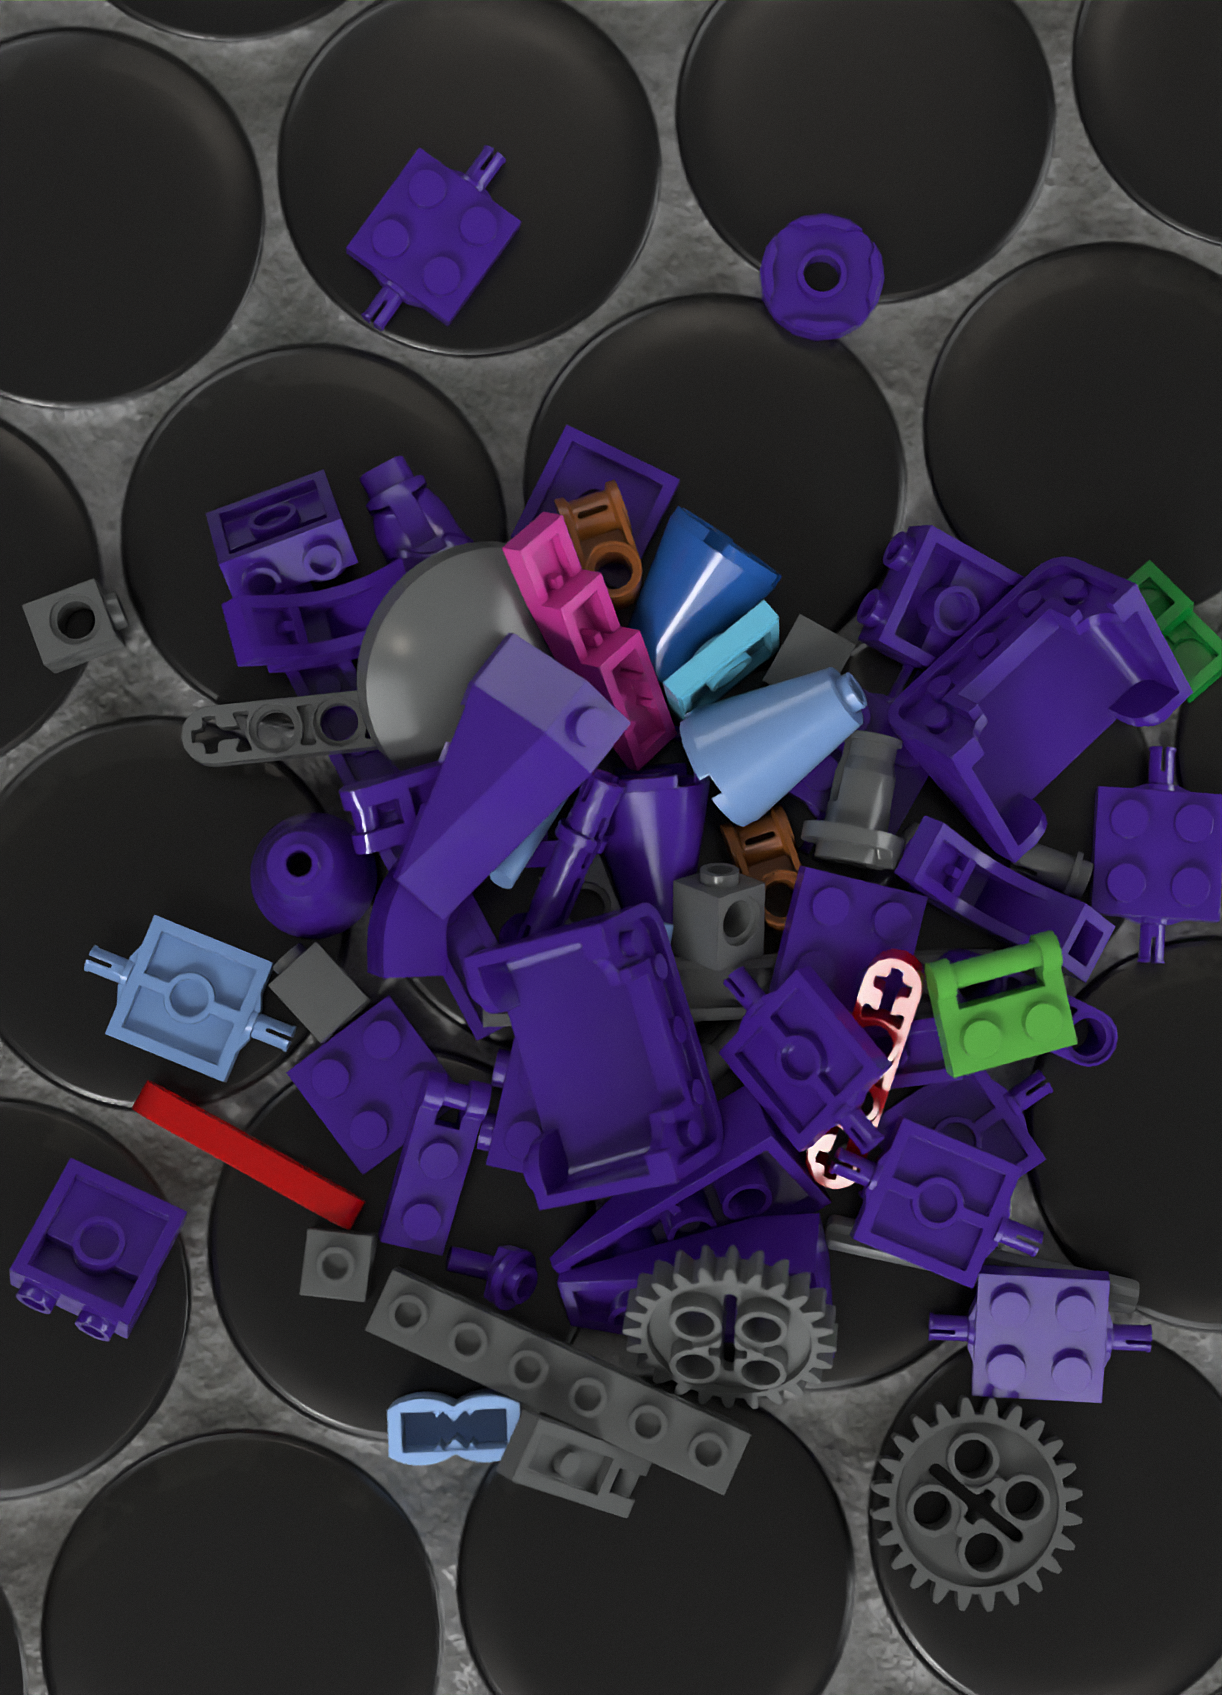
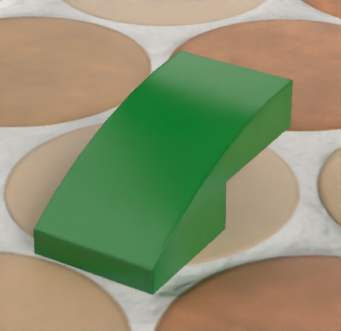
(1189, 638)

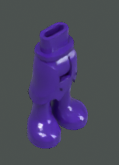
(407, 515)

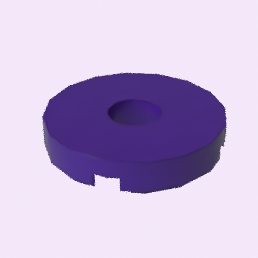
(813, 312)

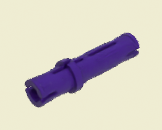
(578, 841)

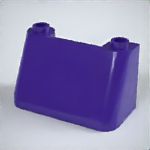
(1034, 692)
(603, 1055)

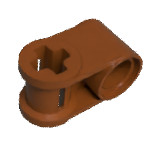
(603, 537)
(769, 861)

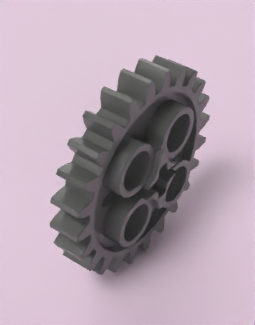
(780, 1328)
(939, 1546)

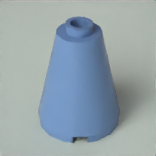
(770, 738)

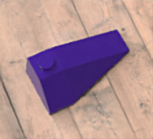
(514, 758)
(749, 1177)
(599, 1292)

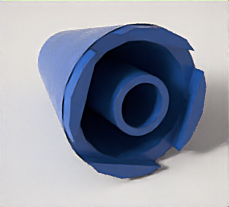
(695, 590)

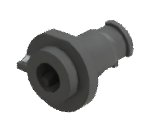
(860, 807)

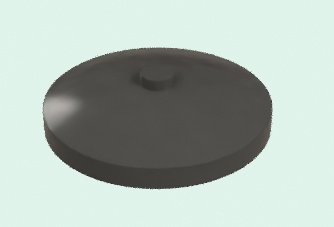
(431, 642)

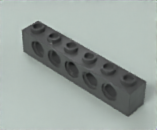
(559, 1379)

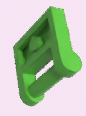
(1007, 1023)

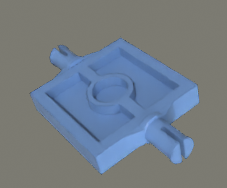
(190, 998)

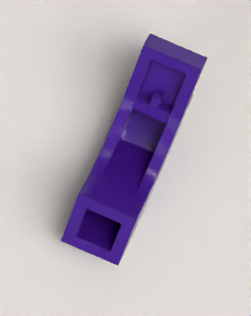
(308, 627)
(998, 899)
(408, 936)

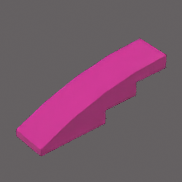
(586, 634)

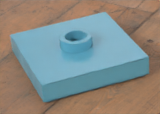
(724, 661)

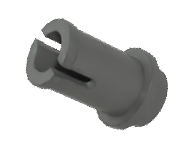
(1055, 869)

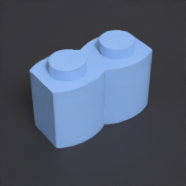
(436, 1426)

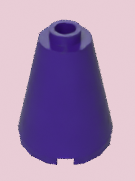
(655, 833)
(333, 891)

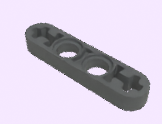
(307, 737)

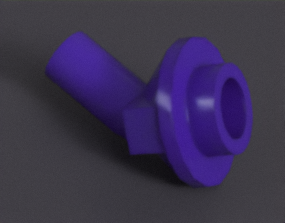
(503, 1273)

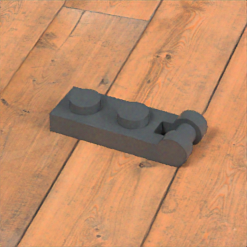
(572, 1464)

